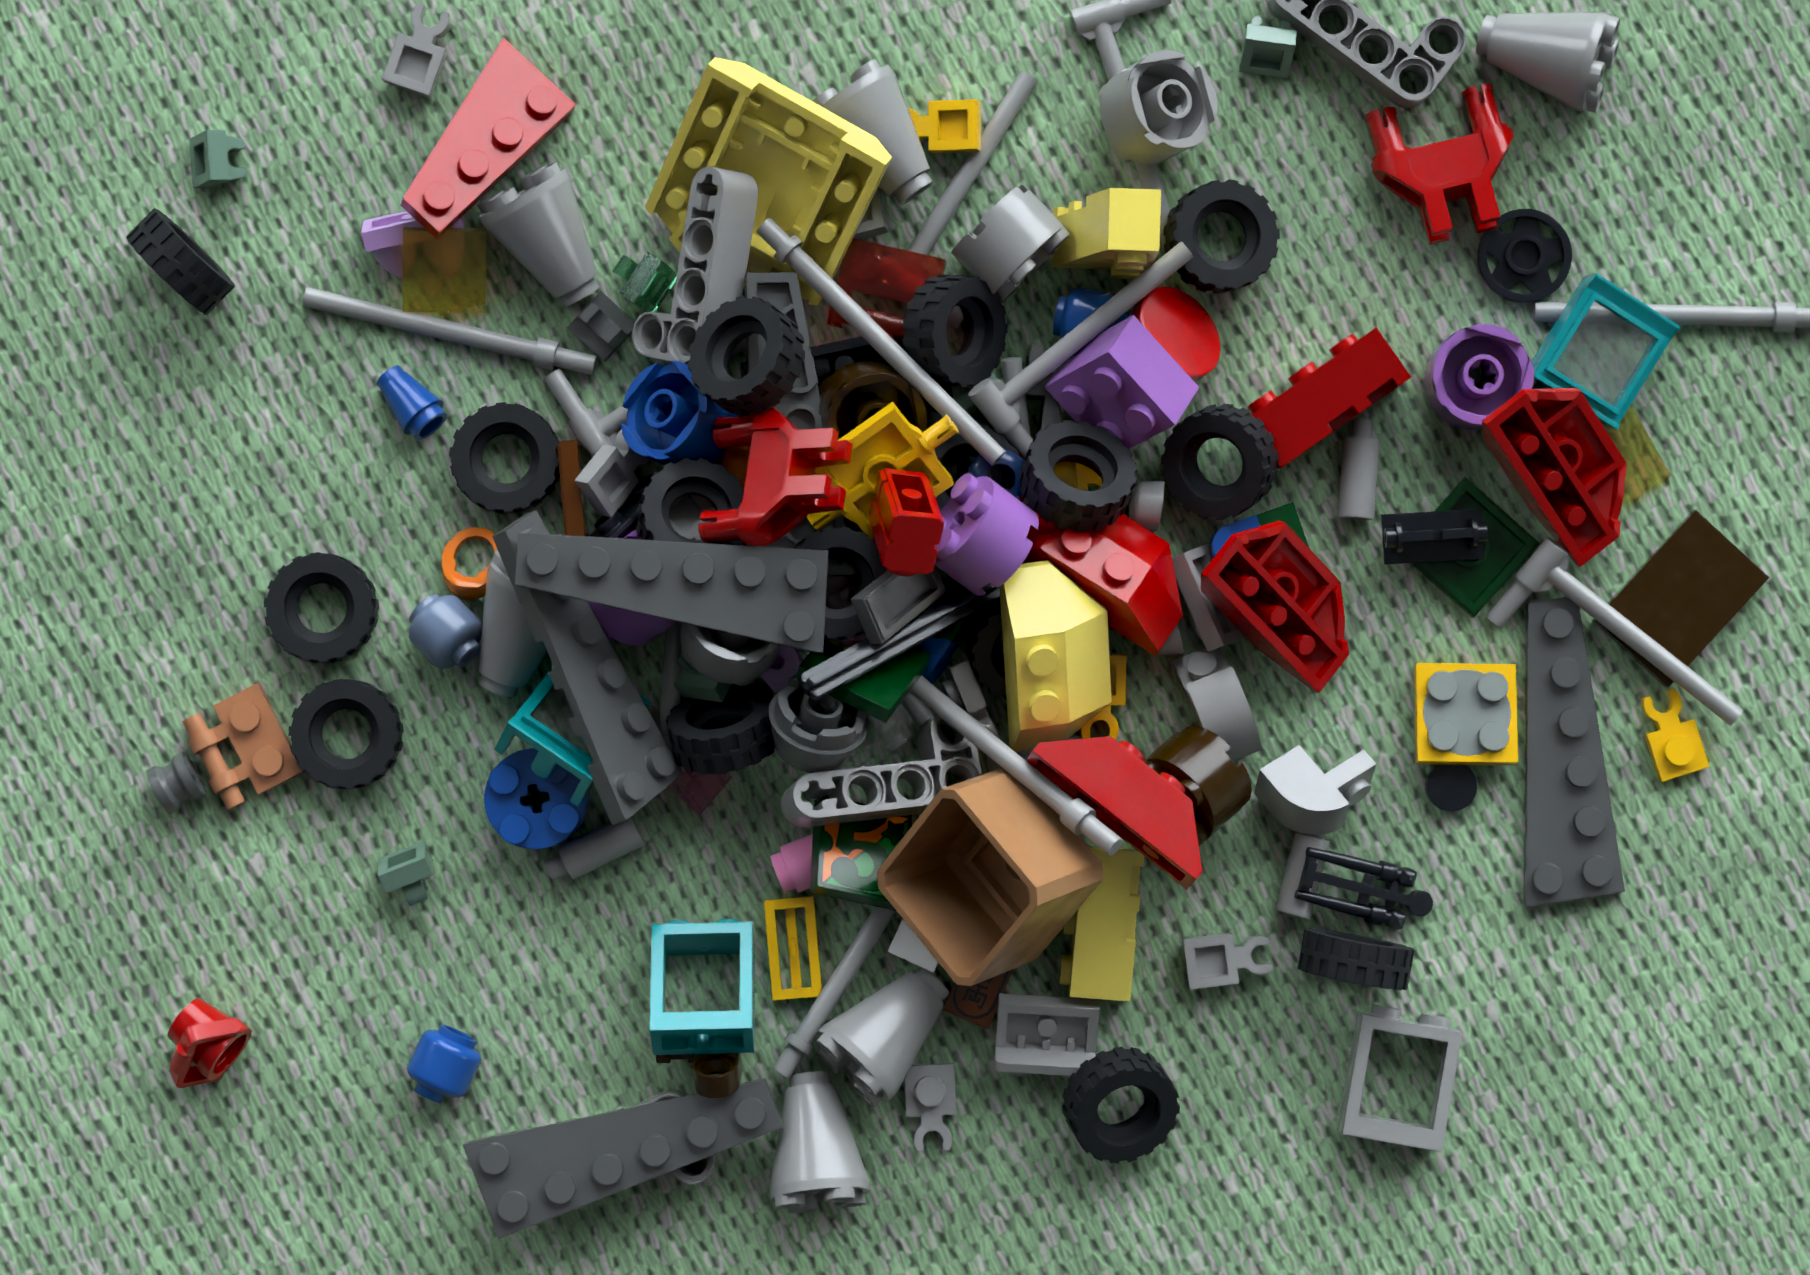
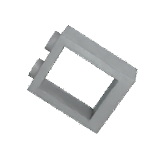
(1387, 1129)

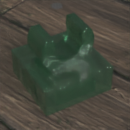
(645, 282)

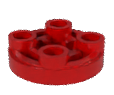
(1181, 329)

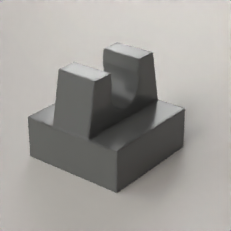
(602, 326)

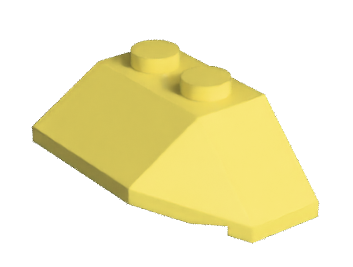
(1052, 655)

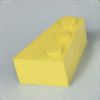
(1112, 232)
(1105, 932)

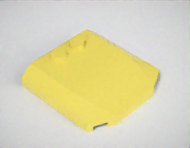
(806, 161)

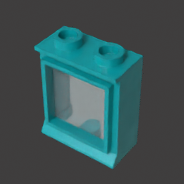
(1603, 348)
(546, 727)

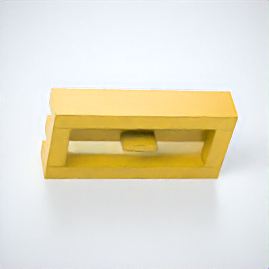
(789, 905)

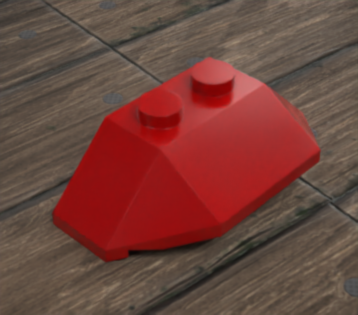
(1561, 466)
(1120, 568)
(1281, 601)
(1128, 799)

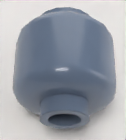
(445, 631)

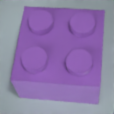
(1123, 384)

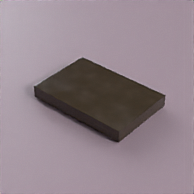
(1686, 592)

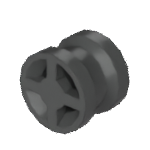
(176, 782)

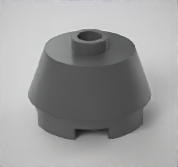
(814, 732)

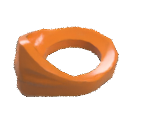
(463, 586)

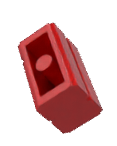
(905, 522)

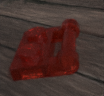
(884, 274)

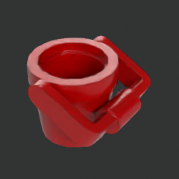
(207, 1040)

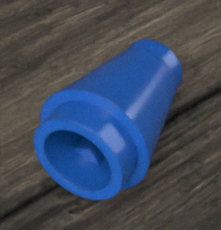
(412, 404)

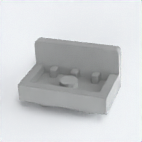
(1045, 1034)

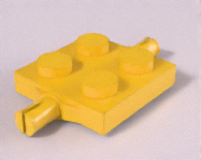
(882, 443)

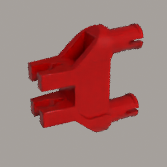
(1445, 169)
(778, 478)

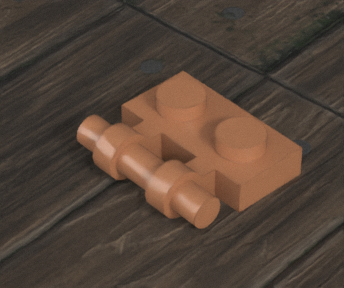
(257, 738)

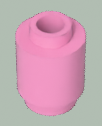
(794, 864)

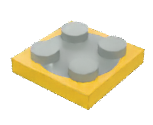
(1465, 714)

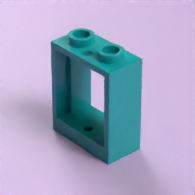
(702, 1030)

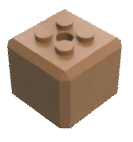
(988, 876)

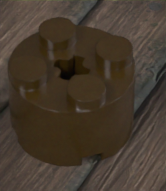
(866, 386)
(1208, 775)

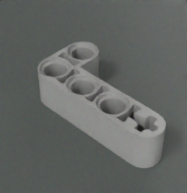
(1397, 56)
(710, 262)
(881, 782)

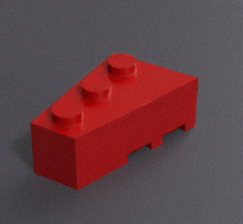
(1330, 395)

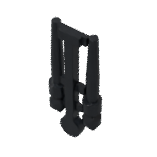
(1416, 902)

